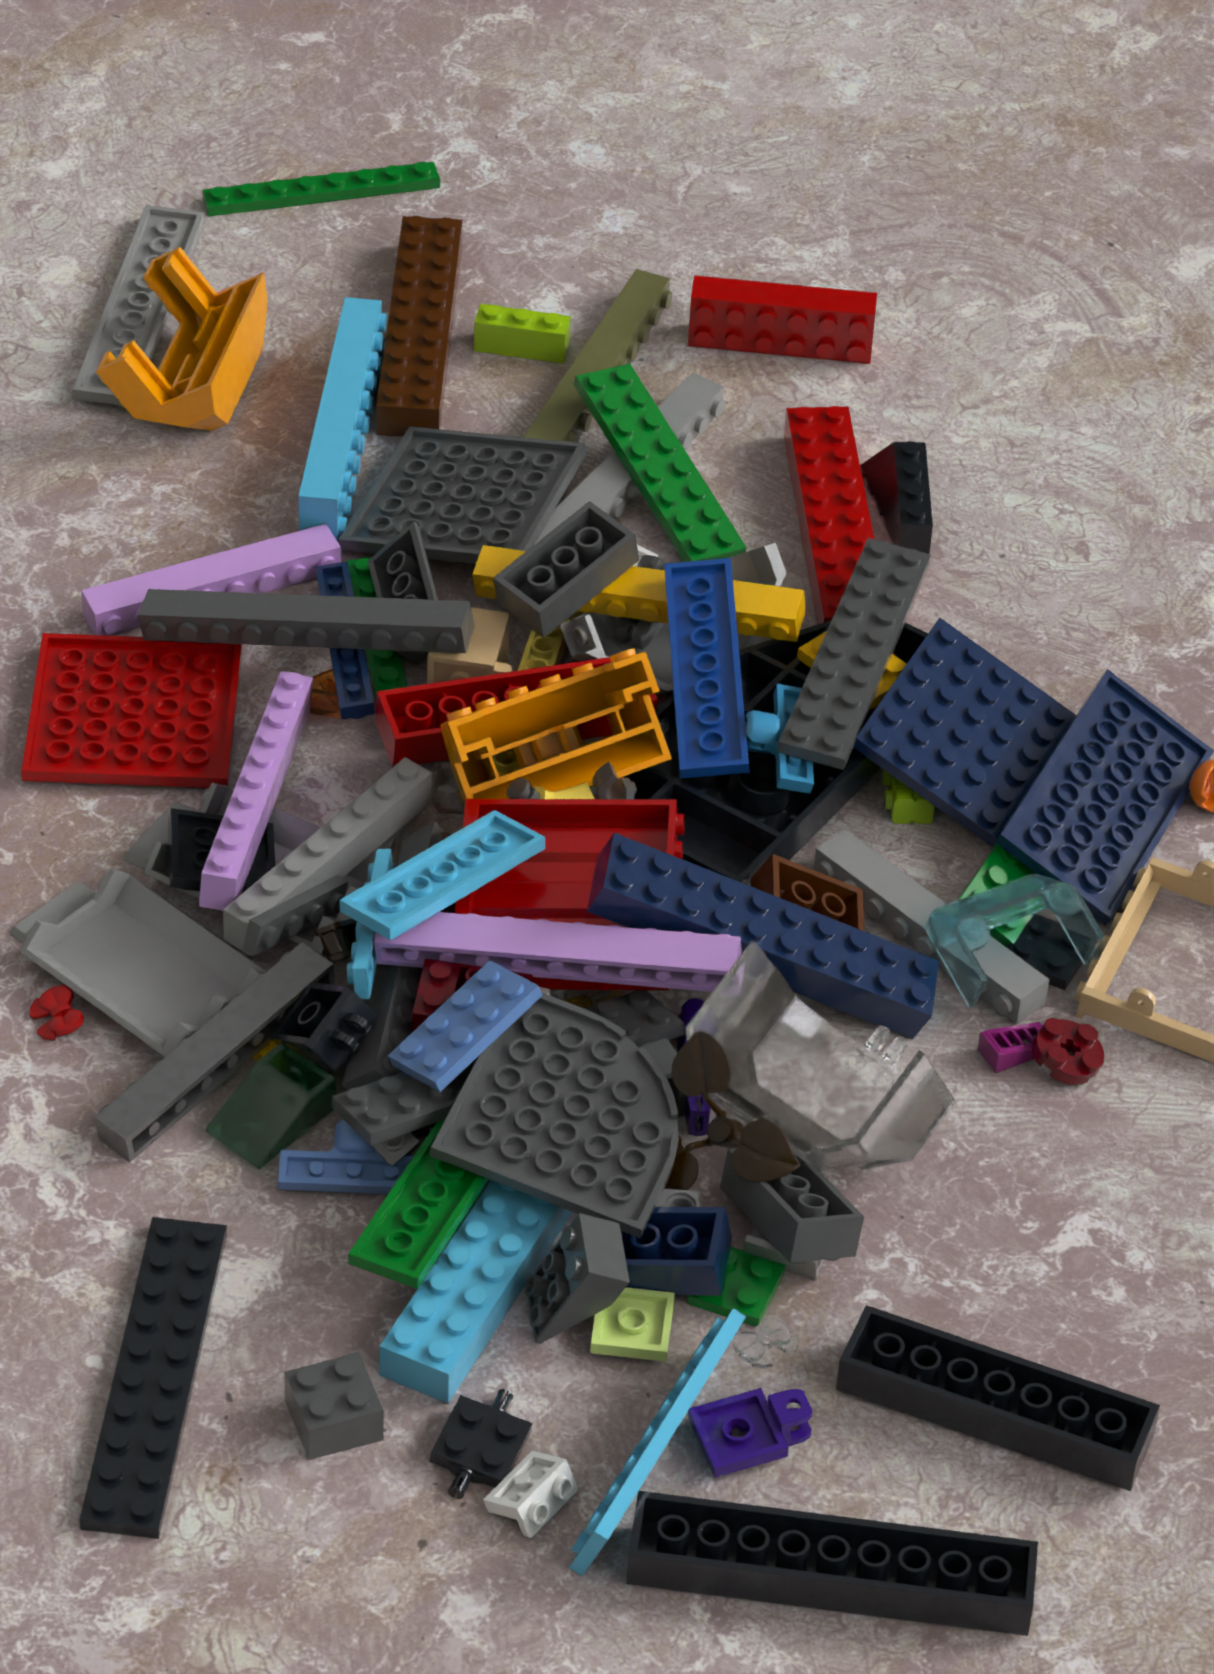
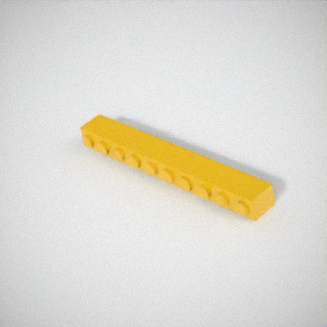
(642, 595)

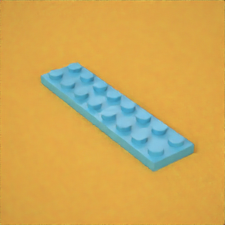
(654, 1441)

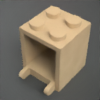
(485, 654)

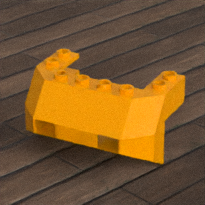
(207, 356)
(546, 734)

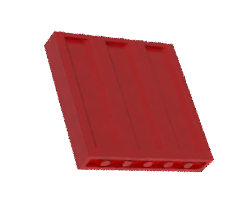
(560, 877)

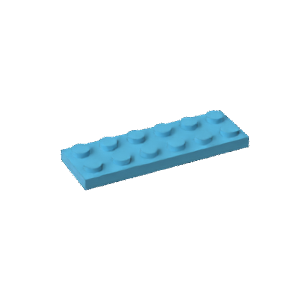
(442, 874)

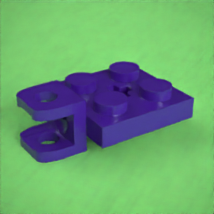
(764, 1420)

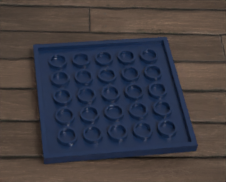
(964, 731)

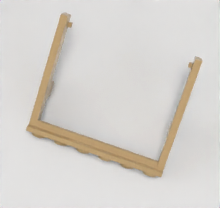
(1138, 1012)

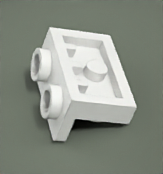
(533, 1491)

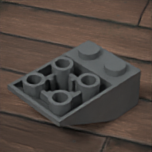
(577, 1276)

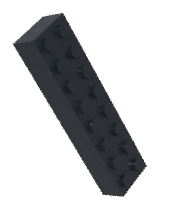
(997, 1397)

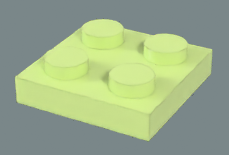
(635, 1325)

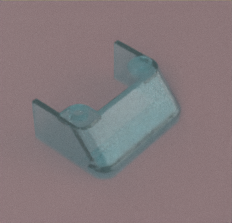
(966, 925)

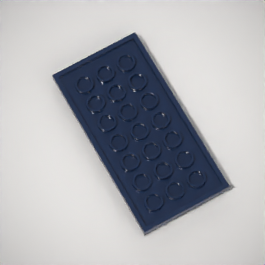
(1105, 795)

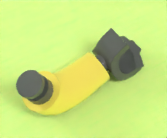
(605, 786)

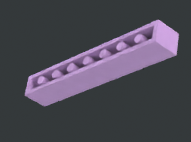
(245, 569)

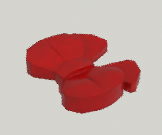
(56, 1003)

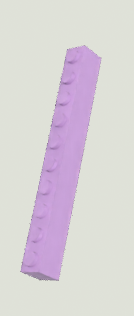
(256, 791)
(567, 950)

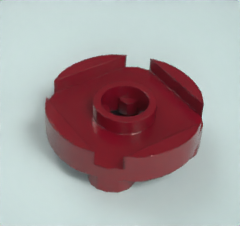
(1080, 1039)

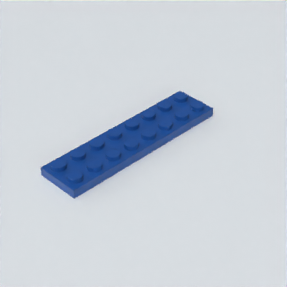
(706, 668)

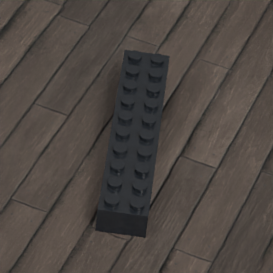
(832, 1563)

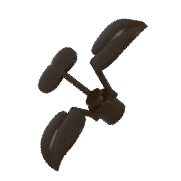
(761, 1145)

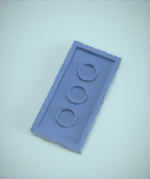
(465, 1025)

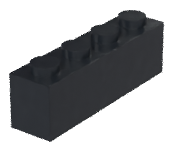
(902, 493)

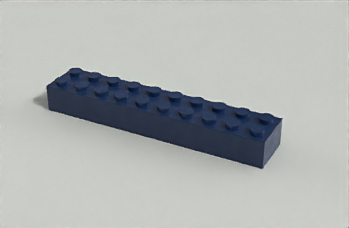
(811, 951)

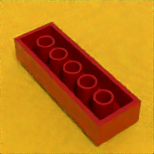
(782, 319)

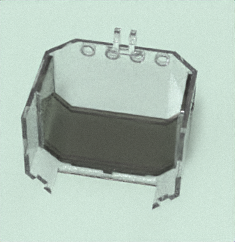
(813, 1080)

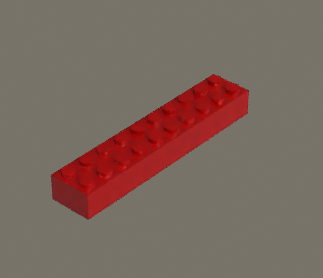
(827, 499)

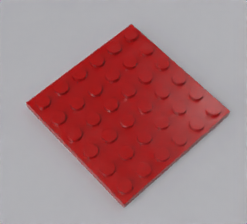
(132, 711)

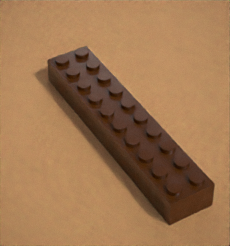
(419, 325)

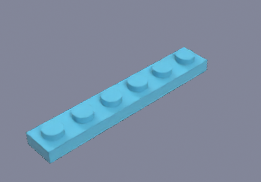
(363, 956)

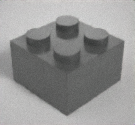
(334, 1406)

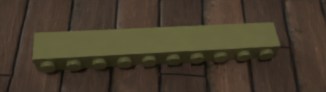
(610, 345)

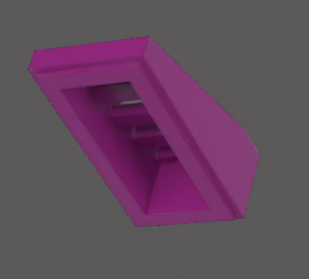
(1000, 1058)

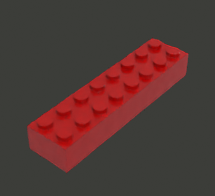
(412, 715)

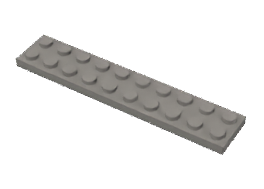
(132, 307)

